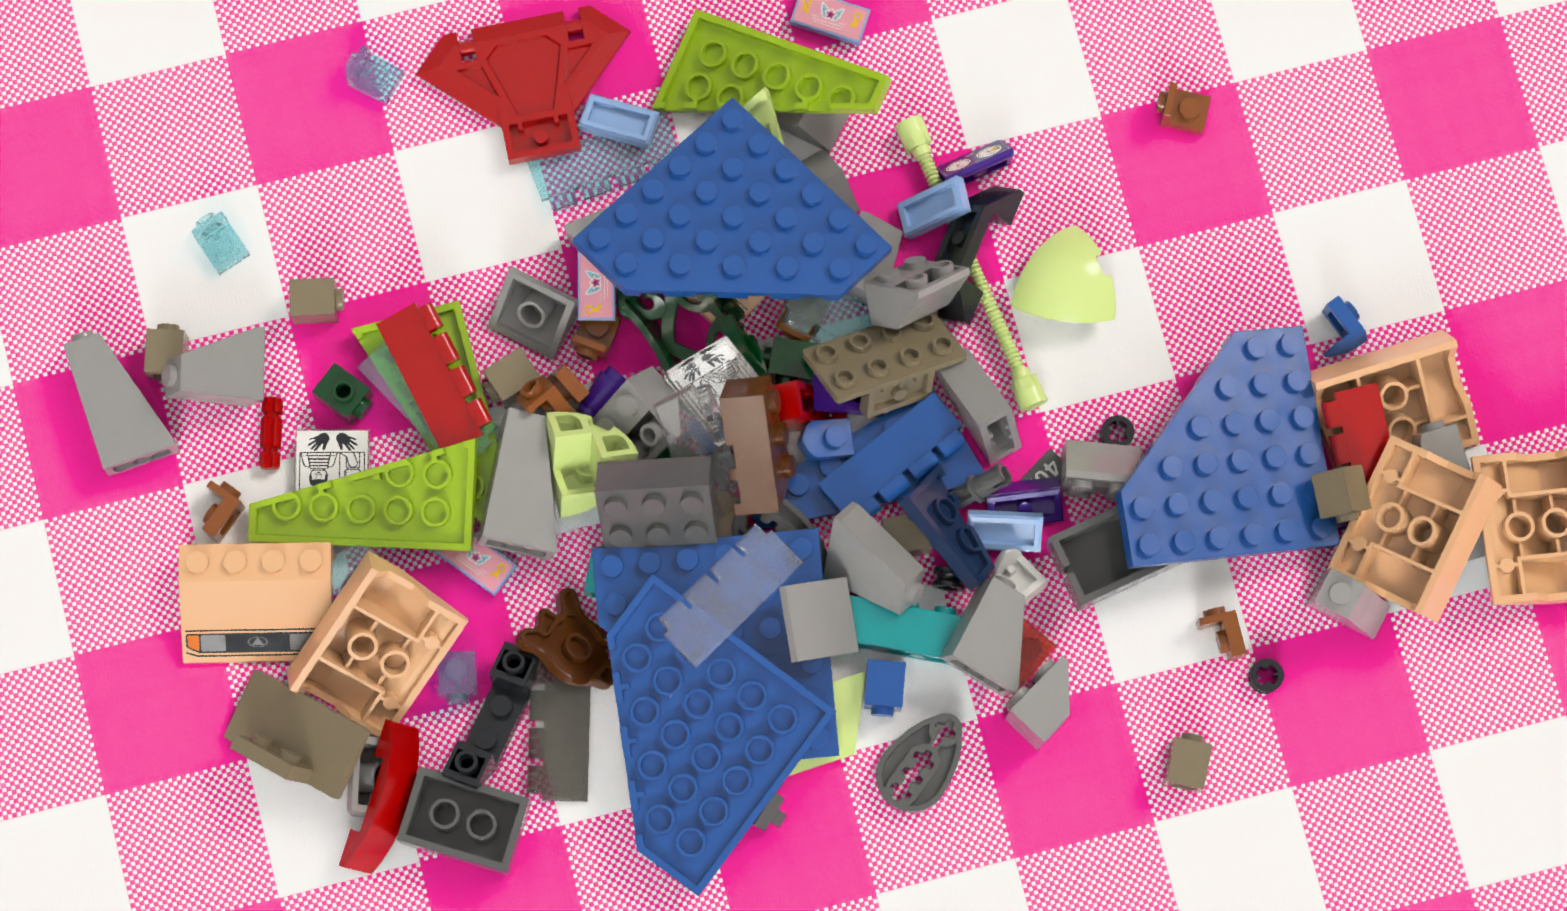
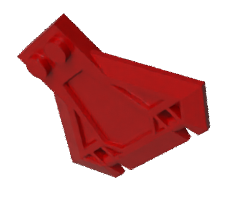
(528, 76)

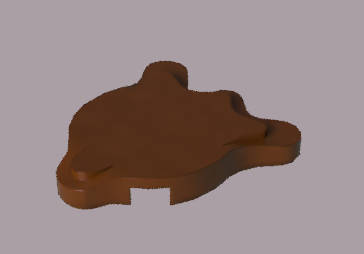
(569, 644)

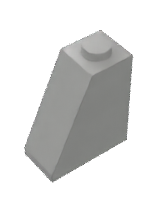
(220, 372)
(981, 408)
(872, 561)
(1349, 602)
(990, 636)

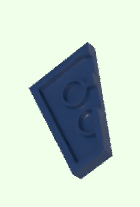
(939, 520)

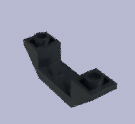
(963, 242)
(498, 719)

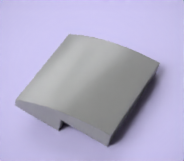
(818, 619)

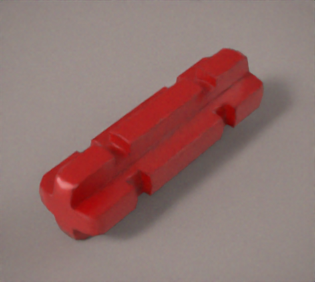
(270, 433)

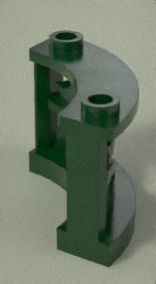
(663, 337)

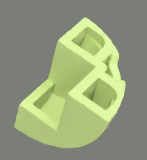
(1066, 281)
(574, 452)

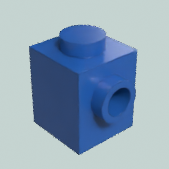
(884, 687)

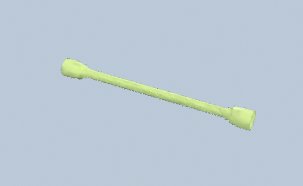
(1026, 386)

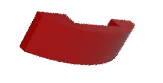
(389, 799)

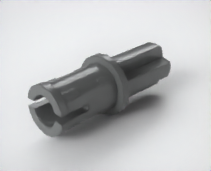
(983, 484)

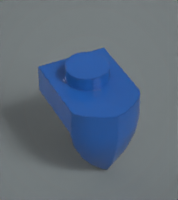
(1345, 321)
(826, 439)

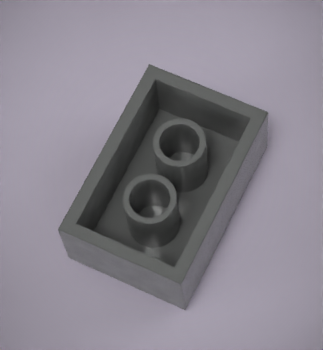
(657, 502)
(464, 822)

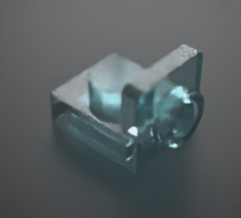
(372, 75)
(219, 241)
(458, 677)

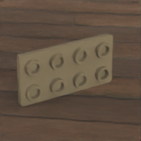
(885, 364)
(295, 735)

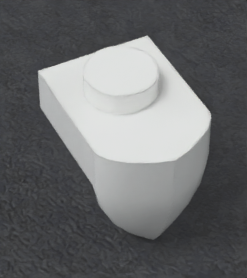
(1016, 568)

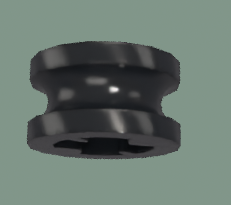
(1117, 420)
(947, 580)
(1268, 687)

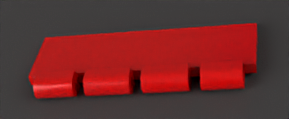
(426, 370)
(1362, 427)

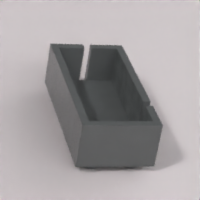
(1096, 560)

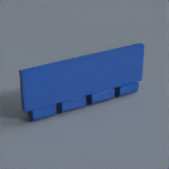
(898, 449)

